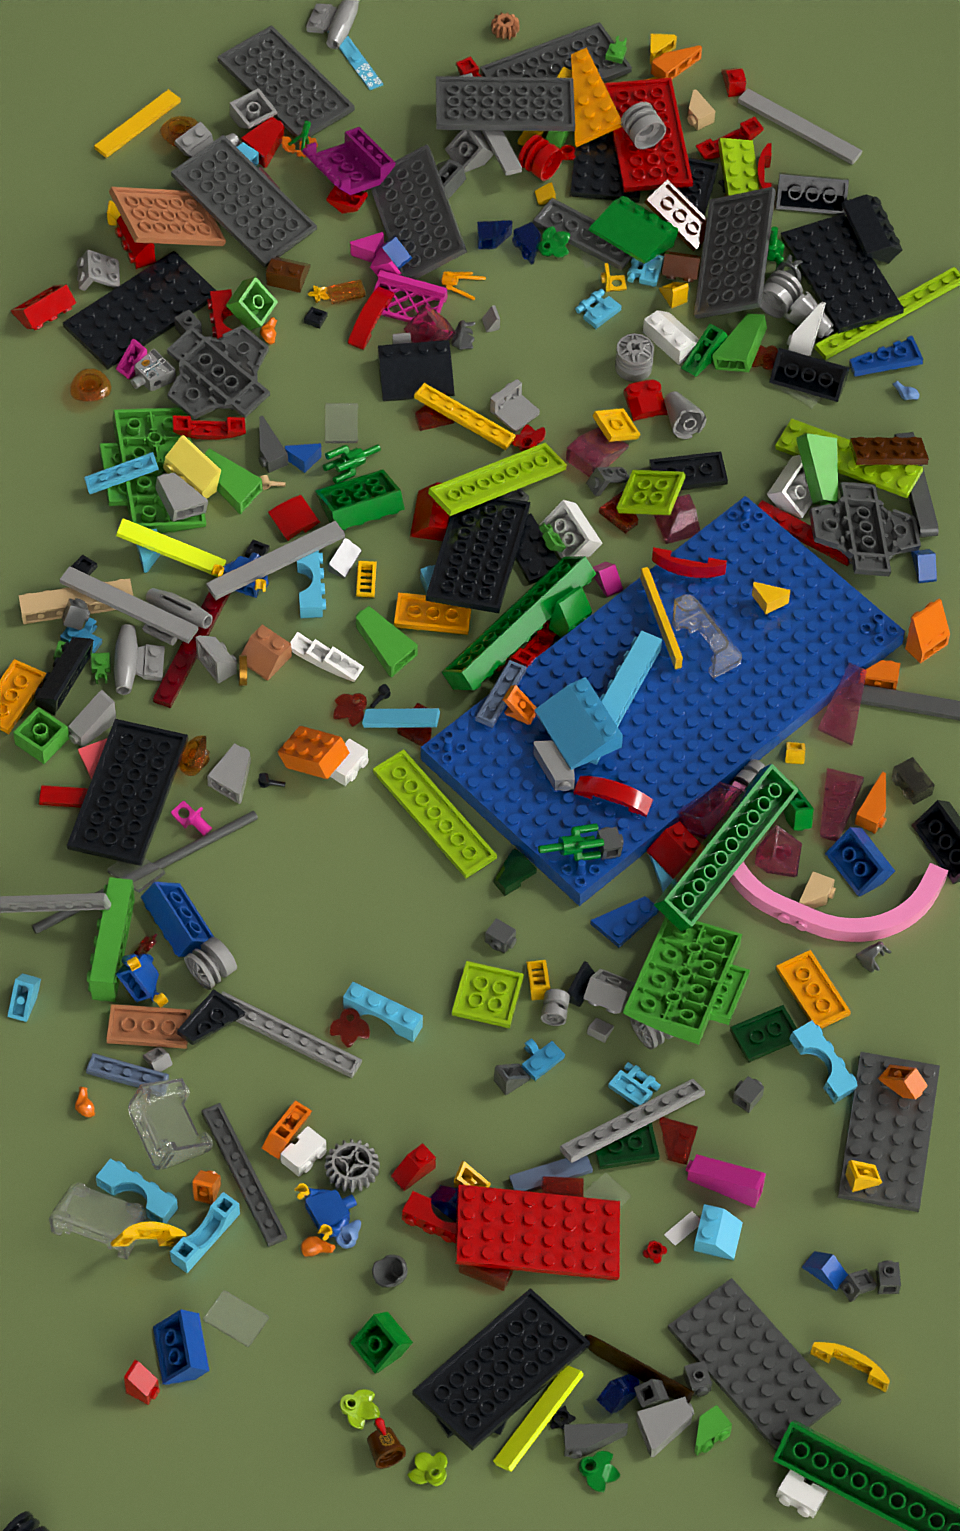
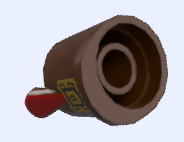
(385, 1446)

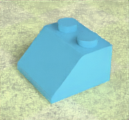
(718, 1233)

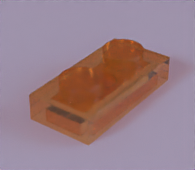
(346, 291)

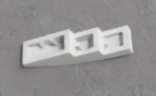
(326, 658)

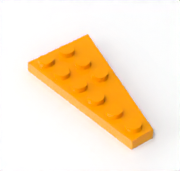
(592, 103)

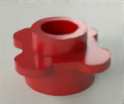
(568, 152)
(655, 1246)

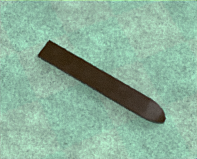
(636, 1368)

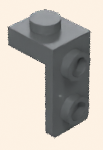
(603, 476)

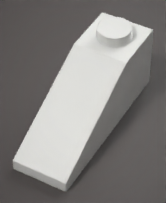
(805, 335)

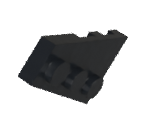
(209, 1017)

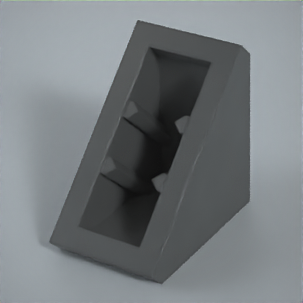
(510, 1077)

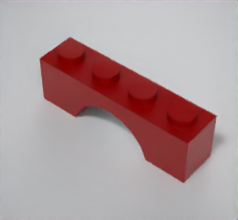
(220, 312)
(420, 1214)

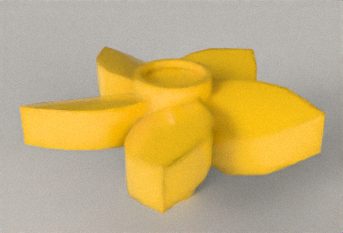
(319, 293)

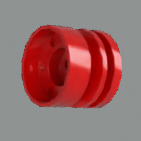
(540, 157)

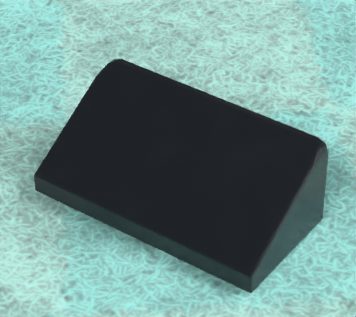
(579, 984)

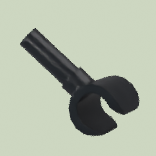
(384, 694)
(264, 781)

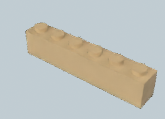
(52, 604)

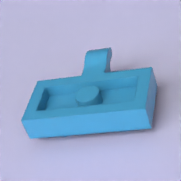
(87, 632)
(542, 1059)

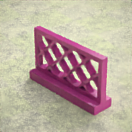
(415, 288)

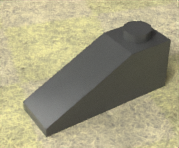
(272, 453)
(587, 1438)

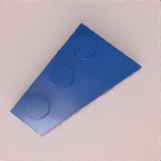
(625, 921)

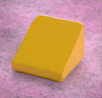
(545, 194)
(112, 213)
(795, 753)

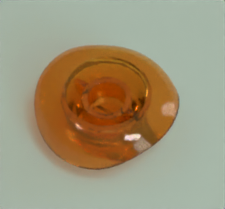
(176, 127)
(90, 385)
(194, 756)

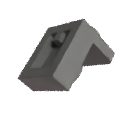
(857, 1283)

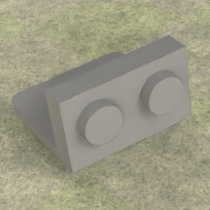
(97, 268)
(512, 406)

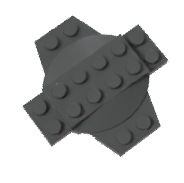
(218, 372)
(864, 529)

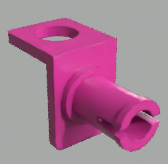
(193, 819)

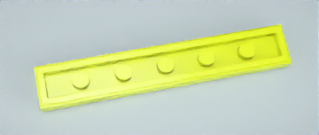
(168, 546)
(538, 1418)

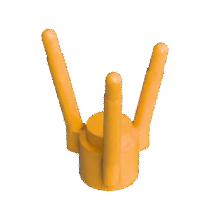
(450, 279)

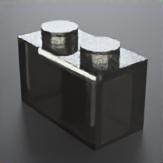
(912, 781)

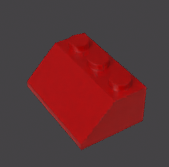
(138, 253)
(44, 306)
(429, 517)
(674, 848)

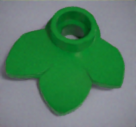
(556, 241)
(602, 1470)

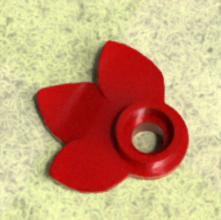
(529, 437)

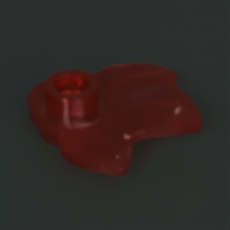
(765, 357)
(348, 709)
(146, 944)
(350, 1030)

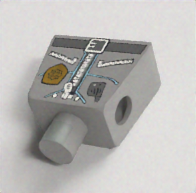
(153, 372)

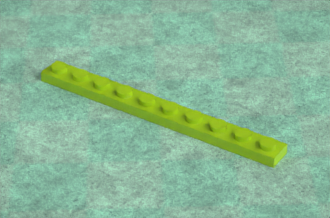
(910, 301)

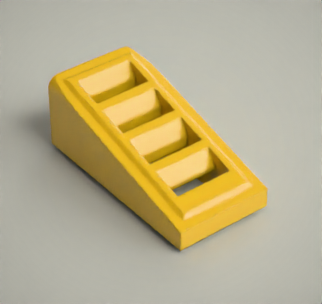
(366, 565)
(538, 990)

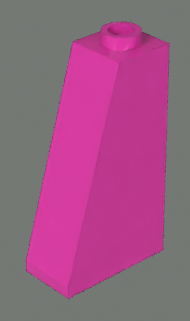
(727, 1179)

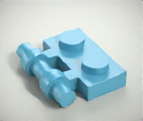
(649, 274)
(602, 312)
(632, 1090)

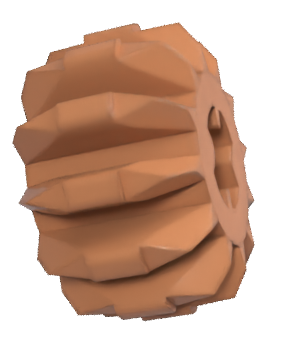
(505, 26)

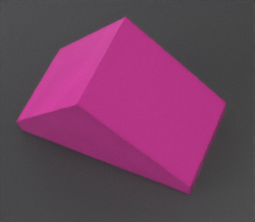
(367, 247)
(384, 263)
(132, 356)
(608, 578)

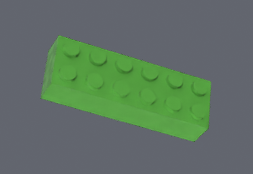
(111, 940)

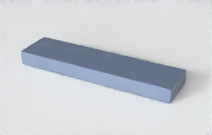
(494, 704)
(122, 1071)
(532, 1179)

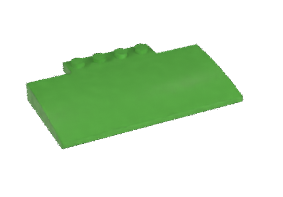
(136, 435)
(688, 981)

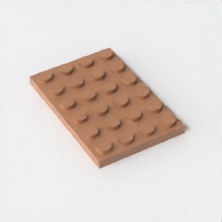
(166, 217)

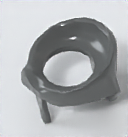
(795, 272)
(461, 338)
(867, 956)

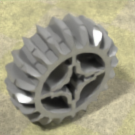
(338, 1158)

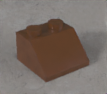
(681, 265)
(286, 274)

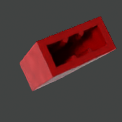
(265, 139)

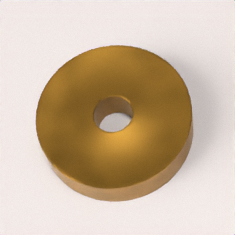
(242, 670)

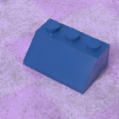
(859, 861)
(180, 1347)

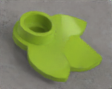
(363, 1408)
(428, 1466)

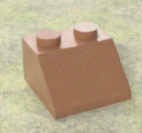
(266, 652)

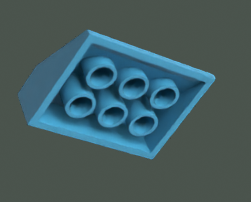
(579, 724)

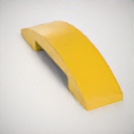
(164, 1233)
(826, 1351)

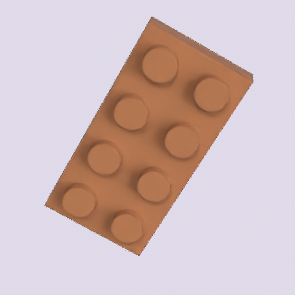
(146, 1026)

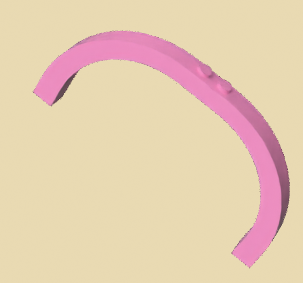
(835, 927)

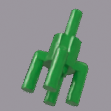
(776, 248)
(349, 460)
(575, 843)

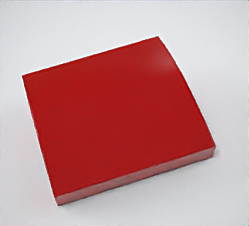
(293, 517)

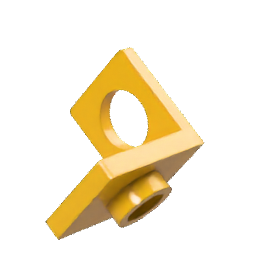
(607, 280)

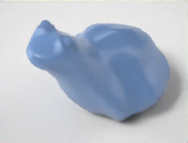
(906, 393)
(349, 1235)

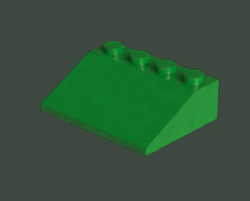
(634, 230)
(361, 499)

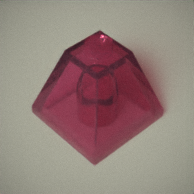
(429, 326)
(681, 522)
(779, 853)

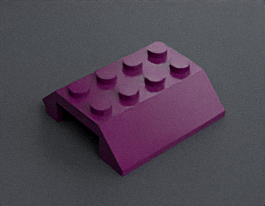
(354, 164)

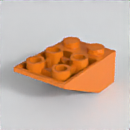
(928, 631)

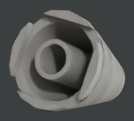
(802, 309)
(684, 415)

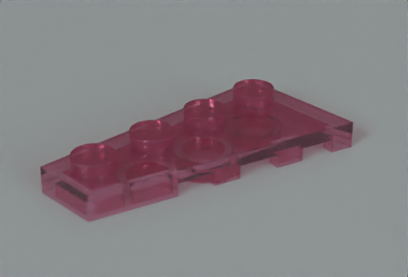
(844, 707)
(839, 800)

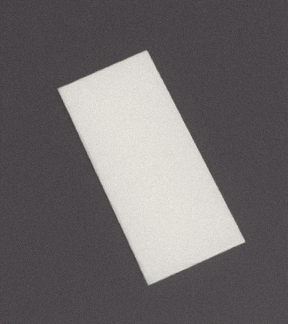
(683, 1228)

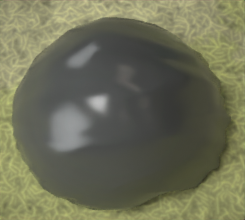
(390, 1271)

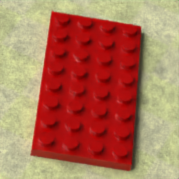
(665, 160)
(538, 1232)

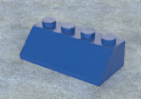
(176, 917)

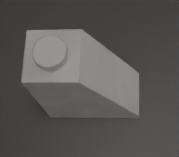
(179, 497)
(93, 720)
(554, 765)
(231, 773)
(664, 1423)

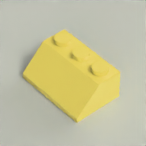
(192, 467)

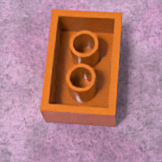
(313, 752)

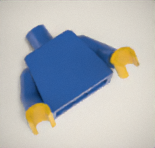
(251, 589)
(140, 978)
(326, 1209)

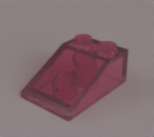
(593, 451)
(708, 810)

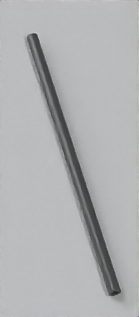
(163, 862)

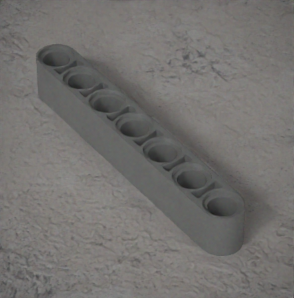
(921, 502)

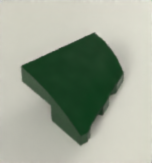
(513, 872)

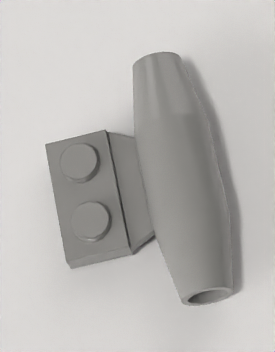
(335, 20)
(199, 138)
(179, 607)
(134, 660)

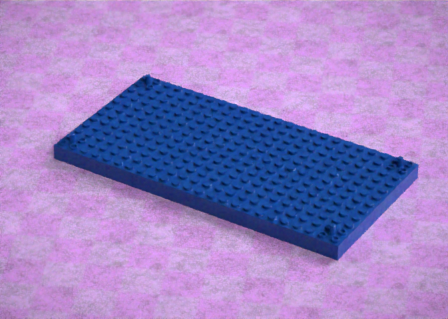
(682, 724)

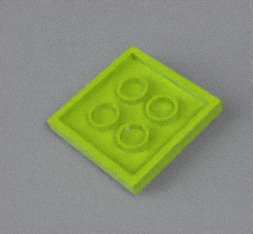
(651, 492)
(487, 994)

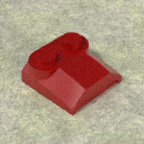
(645, 399)

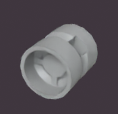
(750, 770)
(555, 1007)

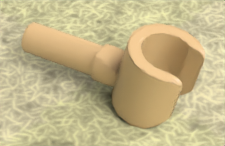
(266, 483)

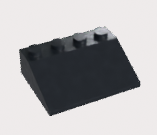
(409, 365)

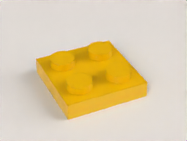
(616, 425)

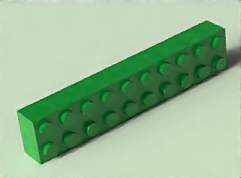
(517, 624)
(726, 847)
(865, 1481)

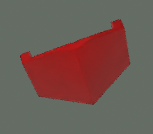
(344, 202)

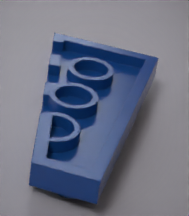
(894, 357)

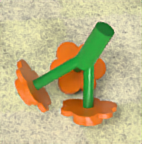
(289, 145)

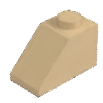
(700, 111)
(818, 891)

